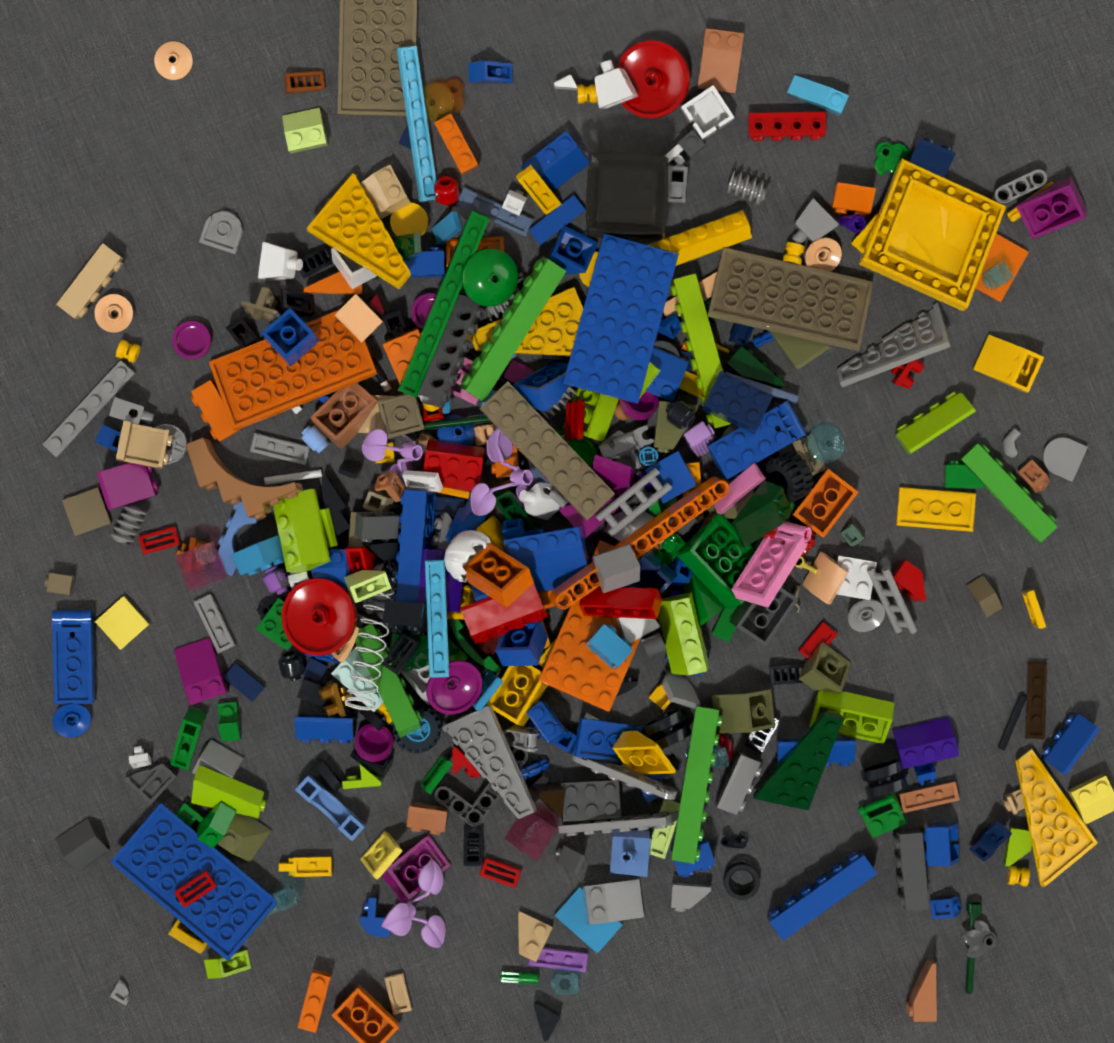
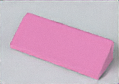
(739, 488)

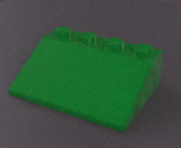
(717, 558)

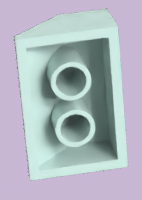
(347, 669)

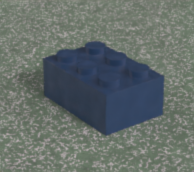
(737, 402)

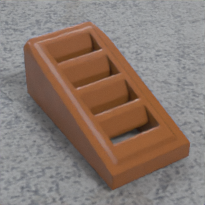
(287, 83)

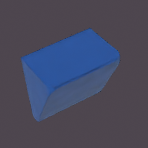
(669, 327)

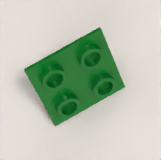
(272, 626)

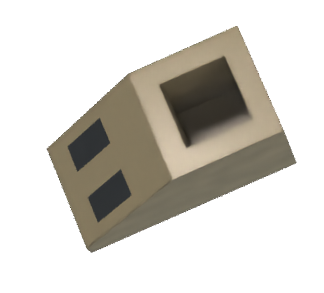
(381, 501)

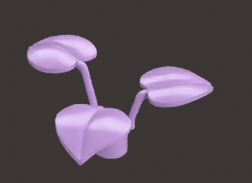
(375, 445)
(499, 449)
(400, 916)

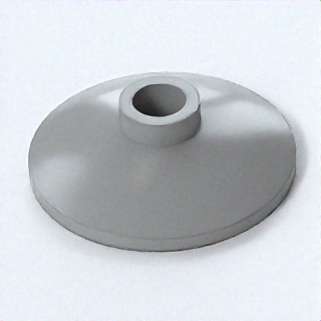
(869, 620)

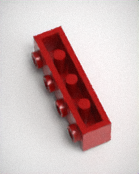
(786, 125)
(622, 603)

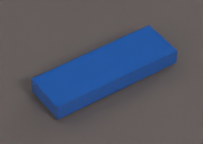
(556, 220)

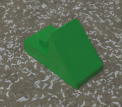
(228, 721)

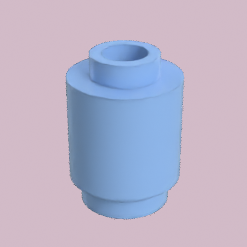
(315, 438)

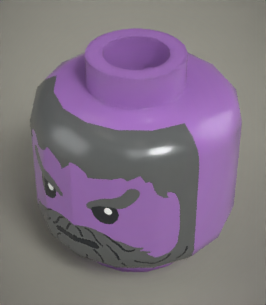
(276, 579)

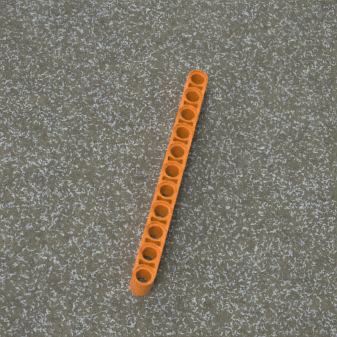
(649, 540)

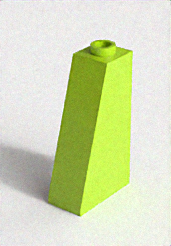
(213, 787)

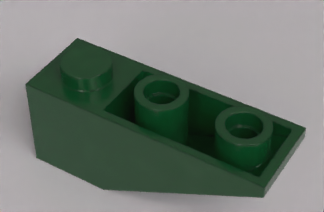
(747, 366)

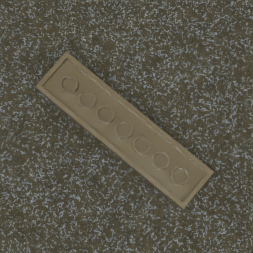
(547, 451)

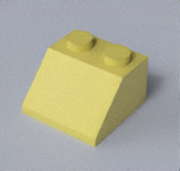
(1093, 798)

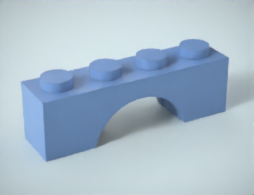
(227, 541)
(332, 807)

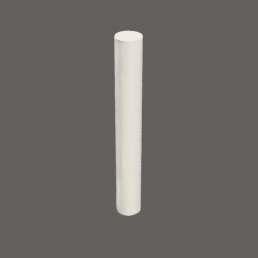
(293, 477)

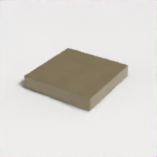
(400, 415)
(86, 511)

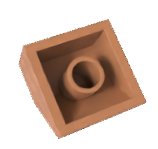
(427, 818)

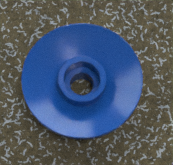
(448, 434)
(74, 726)

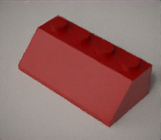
(491, 619)

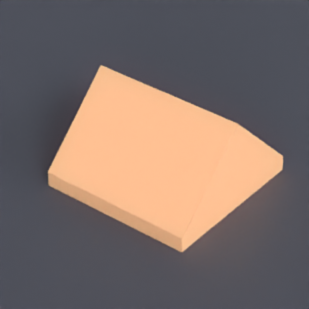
(359, 318)

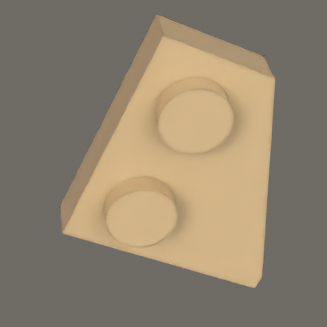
(532, 936)

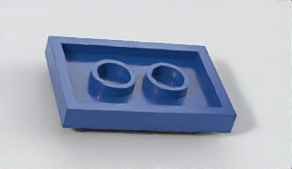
(597, 738)

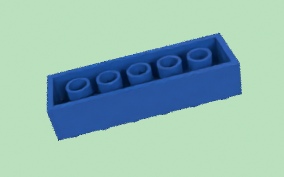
(415, 535)
(821, 895)

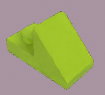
(367, 779)

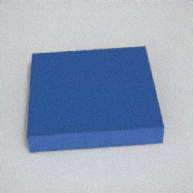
(676, 473)

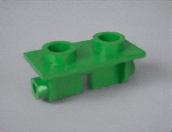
(670, 548)

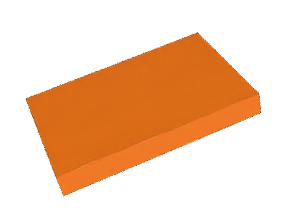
(1002, 251)

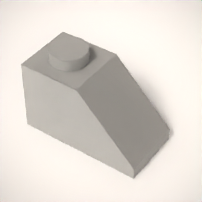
(686, 895)

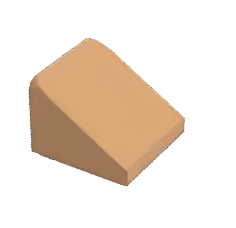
(483, 433)

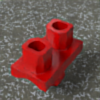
(901, 378)

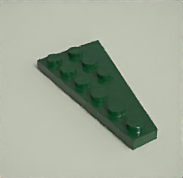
(802, 768)

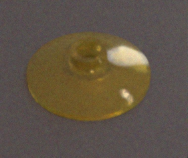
(443, 99)

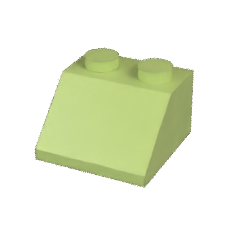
(304, 130)

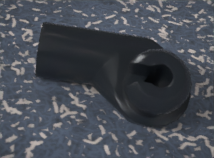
(389, 568)
(734, 843)

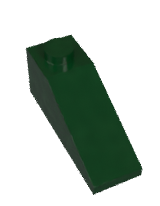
(512, 507)

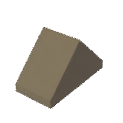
(985, 596)

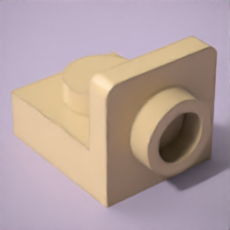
(1014, 801)

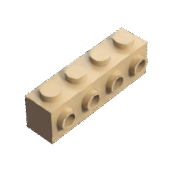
(90, 281)

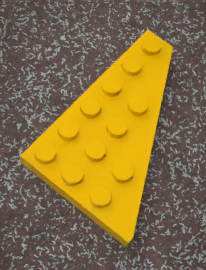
(357, 232)
(552, 330)
(1053, 824)

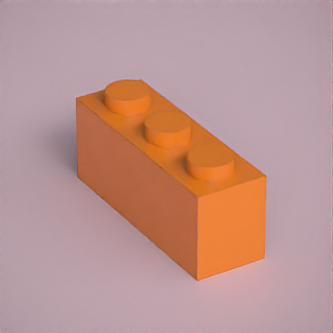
(456, 144)
(213, 410)
(314, 1000)

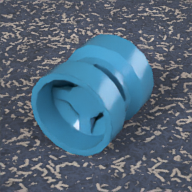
(648, 456)

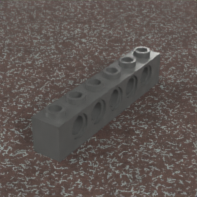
(442, 358)

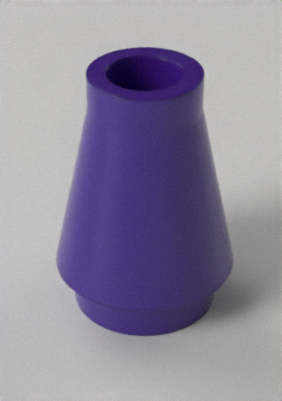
(853, 222)

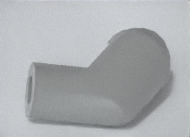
(1009, 444)

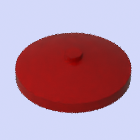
(658, 77)
(319, 617)

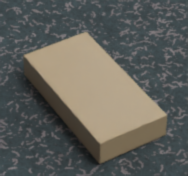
(398, 993)

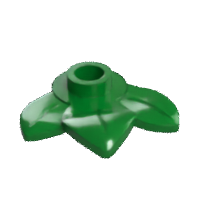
(889, 161)

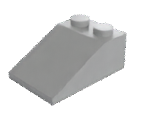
(613, 902)

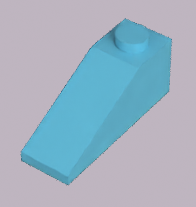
(818, 94)

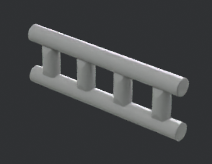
(645, 502)
(892, 608)

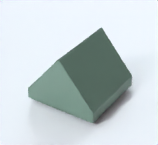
(852, 534)

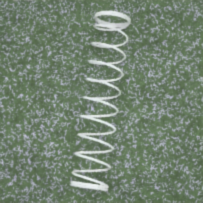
(366, 664)

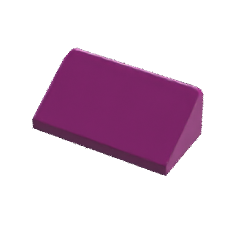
(517, 371)

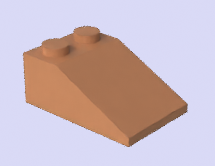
(720, 60)
(344, 414)
(923, 998)

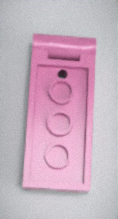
(772, 564)

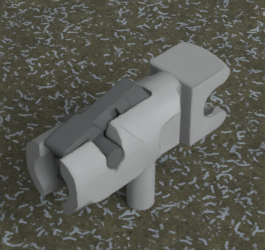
(625, 444)

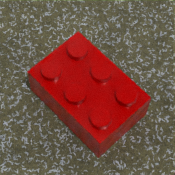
(456, 464)

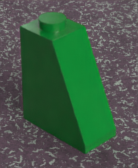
(705, 602)

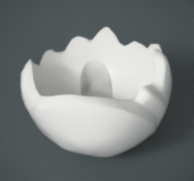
(461, 550)

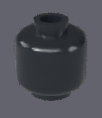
(680, 414)
(291, 665)

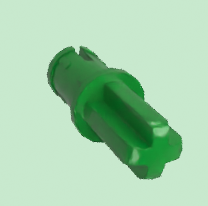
(519, 977)

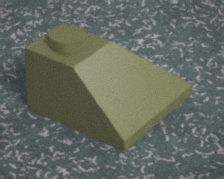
(825, 670)
(244, 837)

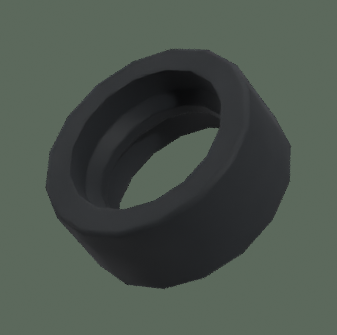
(743, 895)

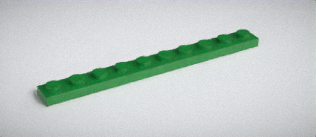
(442, 305)

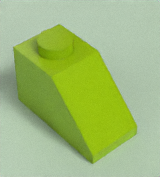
(1017, 845)
(219, 967)

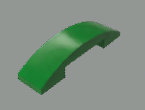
(488, 662)

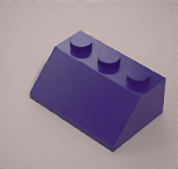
(453, 586)
(925, 742)

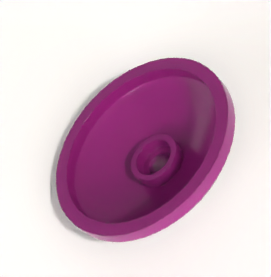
(460, 693)

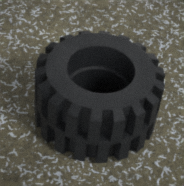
(790, 473)

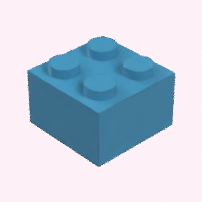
(259, 556)
(609, 646)

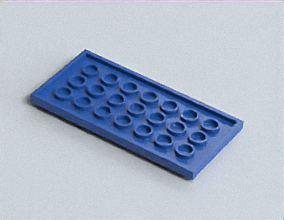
(620, 318)
(168, 856)

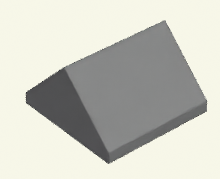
(617, 568)
(219, 759)

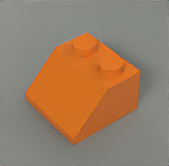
(852, 199)

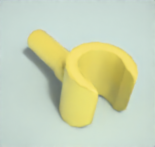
(805, 565)

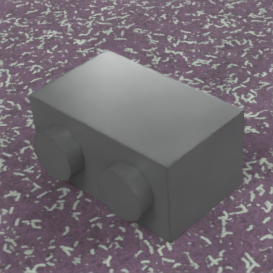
(376, 526)

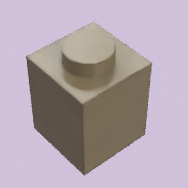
(60, 583)

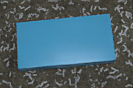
(447, 228)

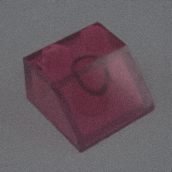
(201, 566)
(531, 834)

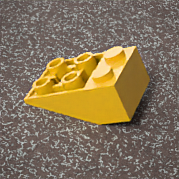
(1008, 363)

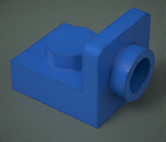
(945, 907)

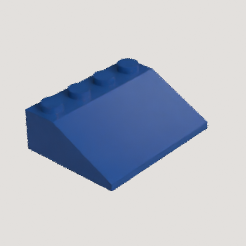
(550, 555)

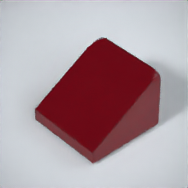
(376, 305)

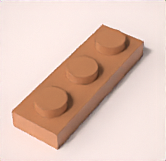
(929, 796)

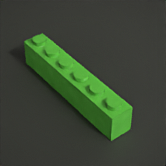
(1008, 493)
(389, 685)

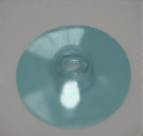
(818, 447)

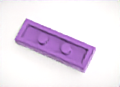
(562, 959)

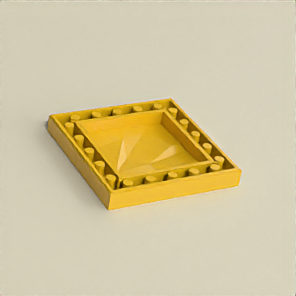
(932, 235)

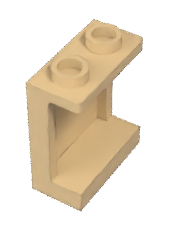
(143, 445)

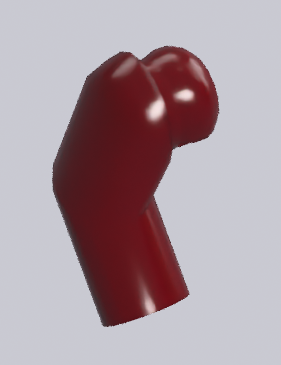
(725, 741)

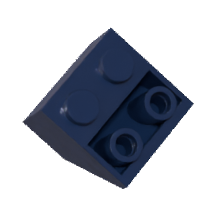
(932, 157)

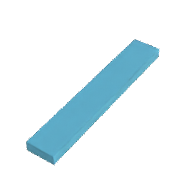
(437, 618)

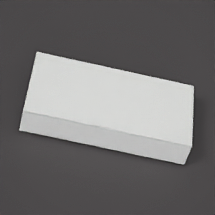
(422, 481)

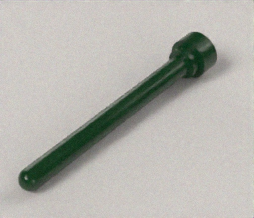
(453, 422)
(973, 909)

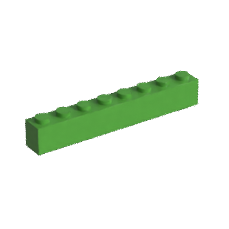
(512, 329)
(695, 785)

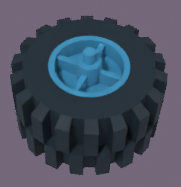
(424, 738)

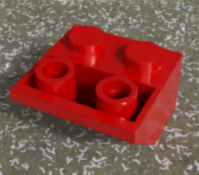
(910, 579)

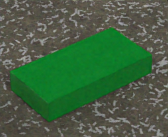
(436, 774)

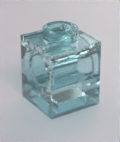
(997, 276)
(572, 977)

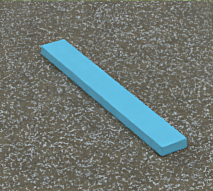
(417, 122)

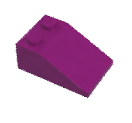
(1052, 208)
(614, 474)
(200, 671)
(405, 870)

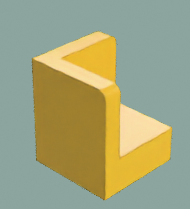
(660, 697)

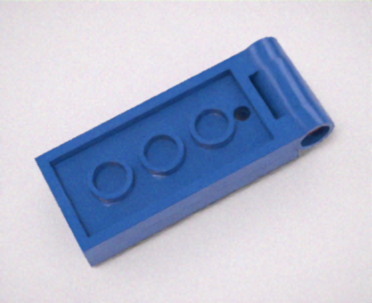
(742, 449)
(73, 656)

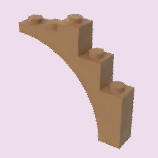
(213, 474)

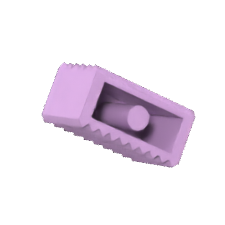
(700, 437)

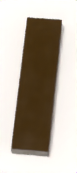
(1036, 700)

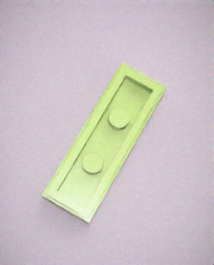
(662, 837)

